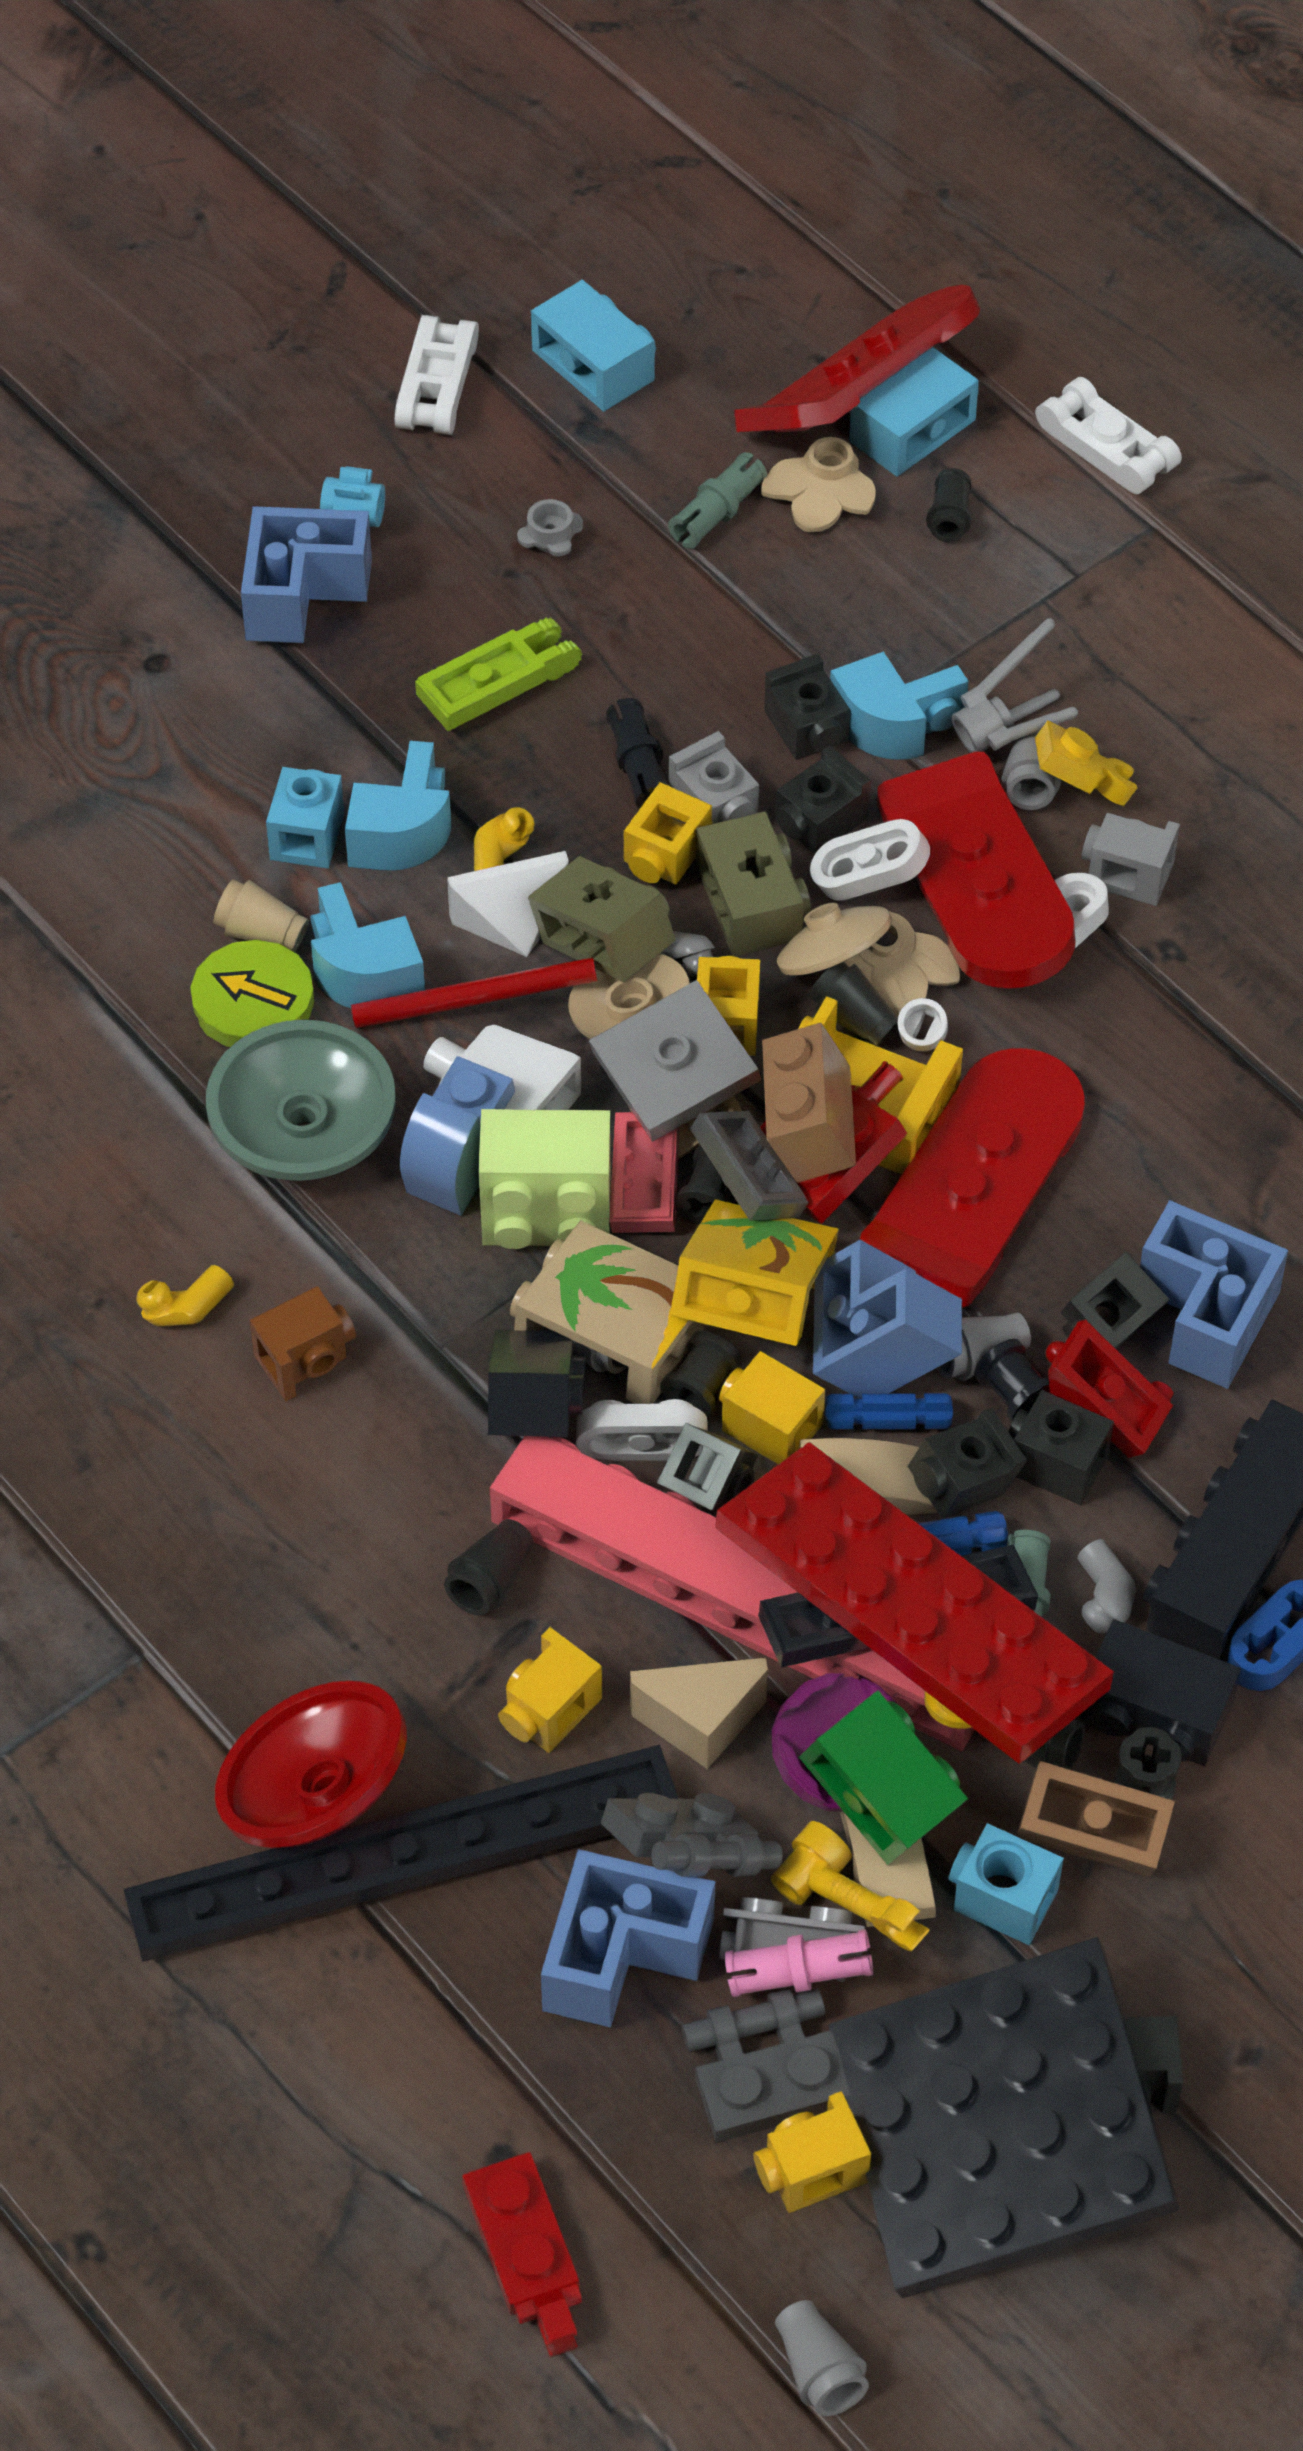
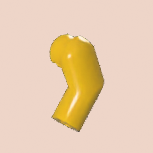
(502, 837)
(187, 1306)

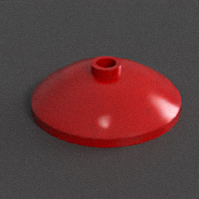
(311, 1764)

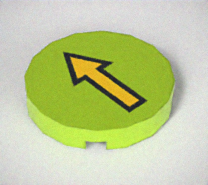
(249, 989)

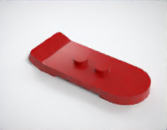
(864, 363)
(983, 873)
(980, 1169)

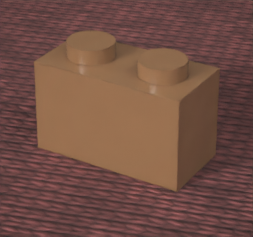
(808, 1102)
(1095, 1819)

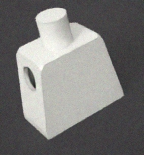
(541, 1073)

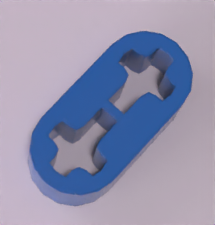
(1269, 1626)

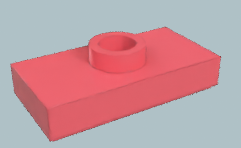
(643, 1178)

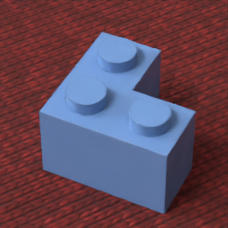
(301, 558)
(1220, 1283)
(880, 1322)
(618, 1918)

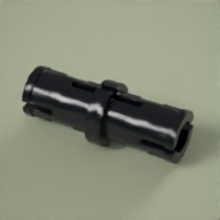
(637, 749)

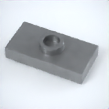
(749, 1165)

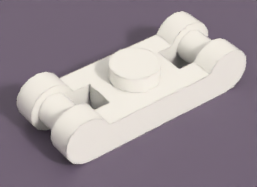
(437, 372)
(1107, 437)

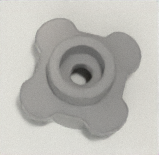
(550, 527)

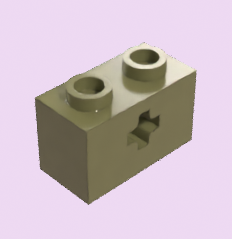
(751, 883)
(602, 916)

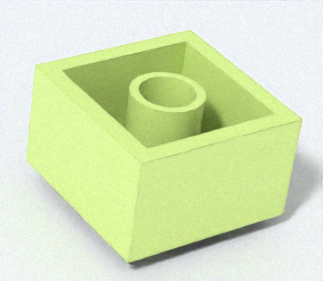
(543, 1174)

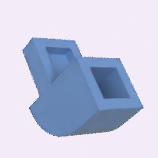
(444, 1135)

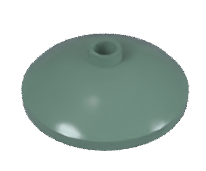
(297, 1076)

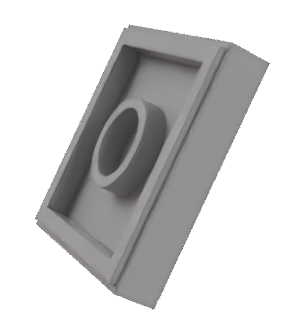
(674, 1060)

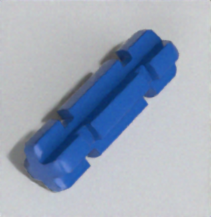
(889, 1411)
(986, 1532)

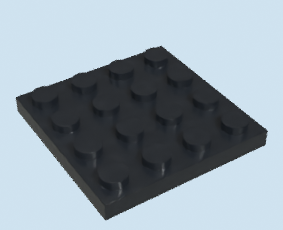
(1003, 2118)

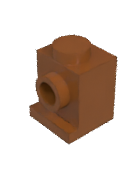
(300, 1339)

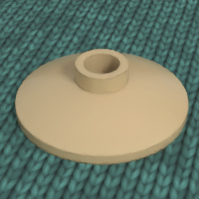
(833, 937)
(609, 1001)

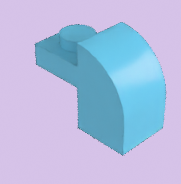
(894, 716)
(400, 824)
(364, 961)

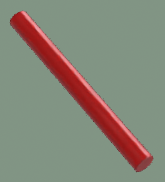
(474, 992)

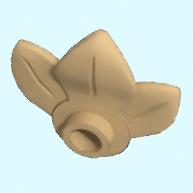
(821, 484)
(908, 965)

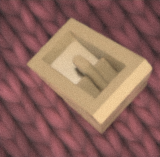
(699, 1704)

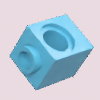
(1009, 1910)

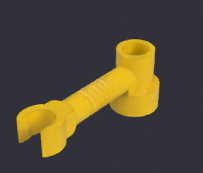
(817, 1867)

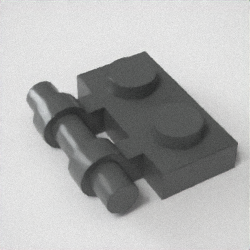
(690, 1835)
(770, 2084)

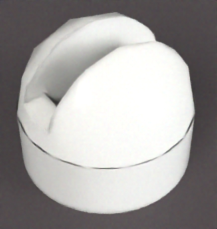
(911, 1020)

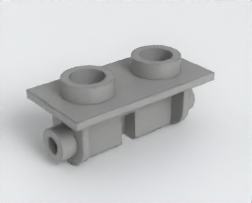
(763, 1925)

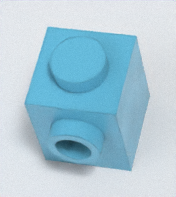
(305, 817)

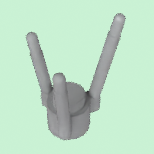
(988, 722)

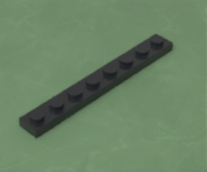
(388, 1855)

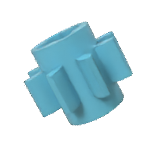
(354, 492)

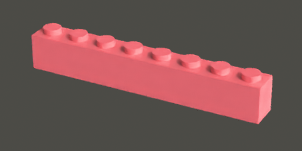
(669, 1555)

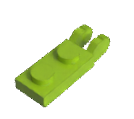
(496, 672)

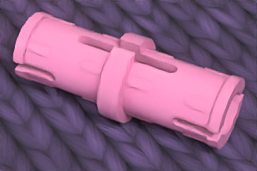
(799, 1963)

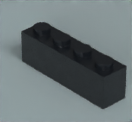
(1236, 1540)

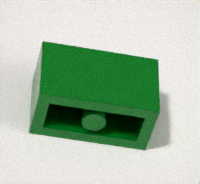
(884, 1776)

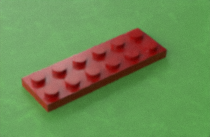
(915, 1602)

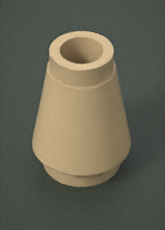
(255, 914)

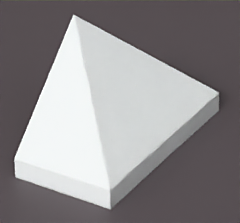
(497, 903)

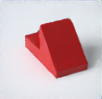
(1105, 1382)

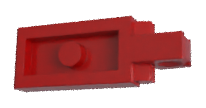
(526, 2247)

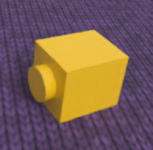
(771, 1407)

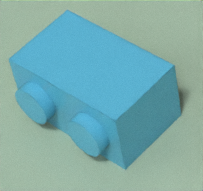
(593, 345)
(914, 412)

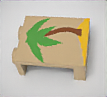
(611, 1302)

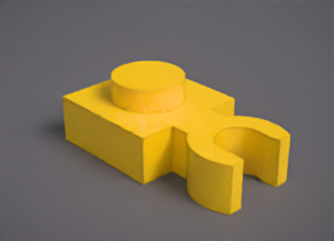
(1076, 760)

